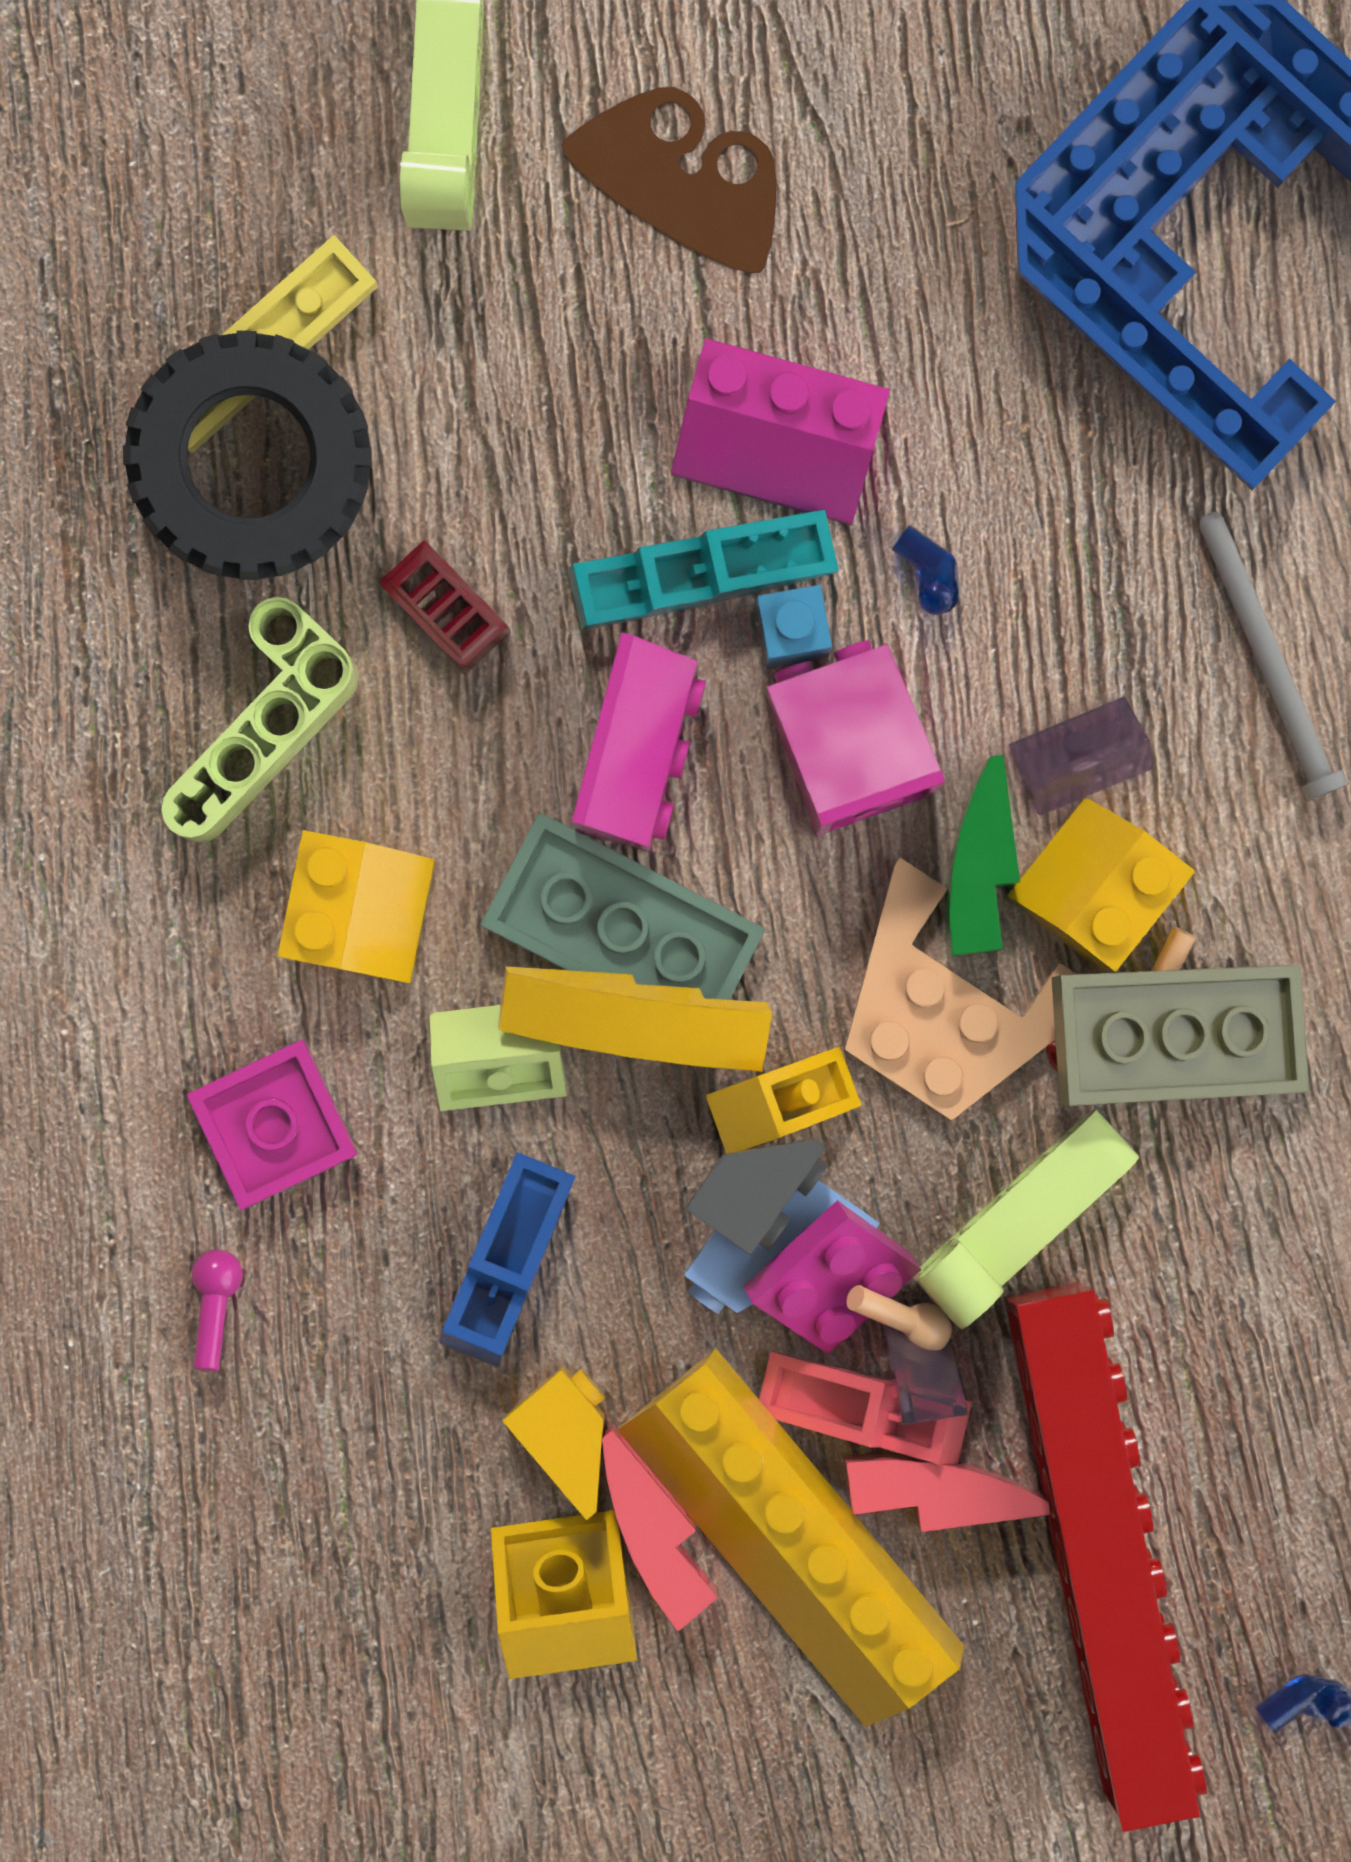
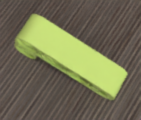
(444, 111)
(251, 728)
(1023, 1218)

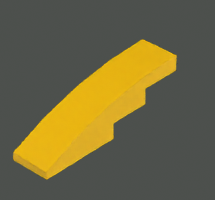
(633, 1019)

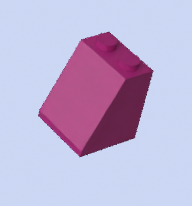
(852, 737)

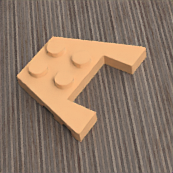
(930, 1024)

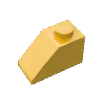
(783, 1100)
(564, 1434)

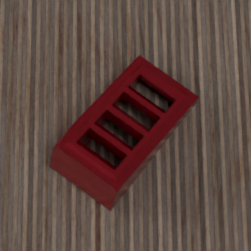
(477, 645)

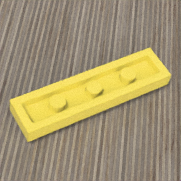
(300, 309)

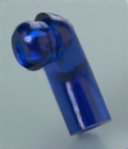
(936, 571)
(1307, 1696)

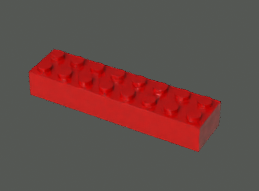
(1103, 1556)

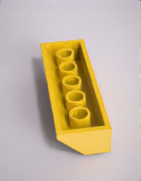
(794, 1541)

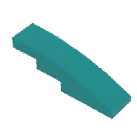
(703, 569)

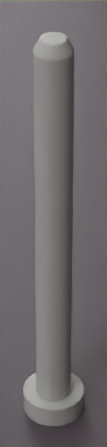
(1270, 660)

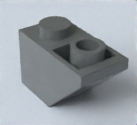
(752, 1186)

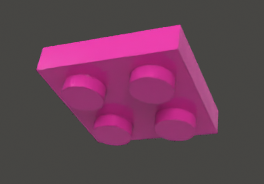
(272, 1124)
(816, 1271)

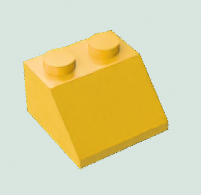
(1100, 885)
(356, 907)
(562, 1595)

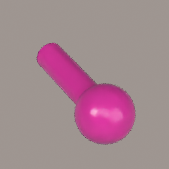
(216, 1277)

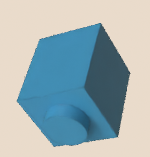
(793, 626)

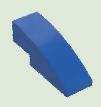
(506, 1259)

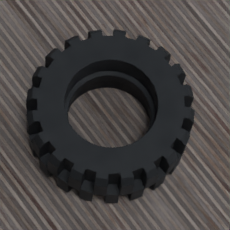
(159, 446)

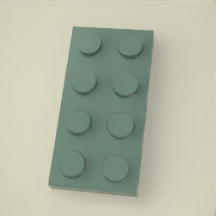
(612, 915)

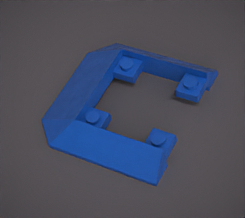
(1090, 203)

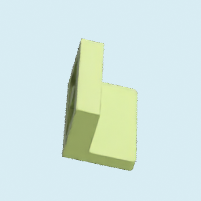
(489, 1067)

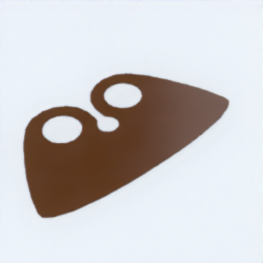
(696, 209)

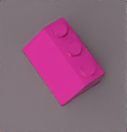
(779, 431)
(638, 744)

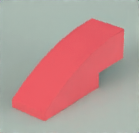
(855, 1409)
(940, 1493)
(654, 1531)

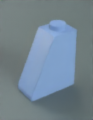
(724, 1268)

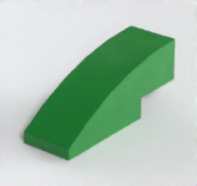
(979, 862)

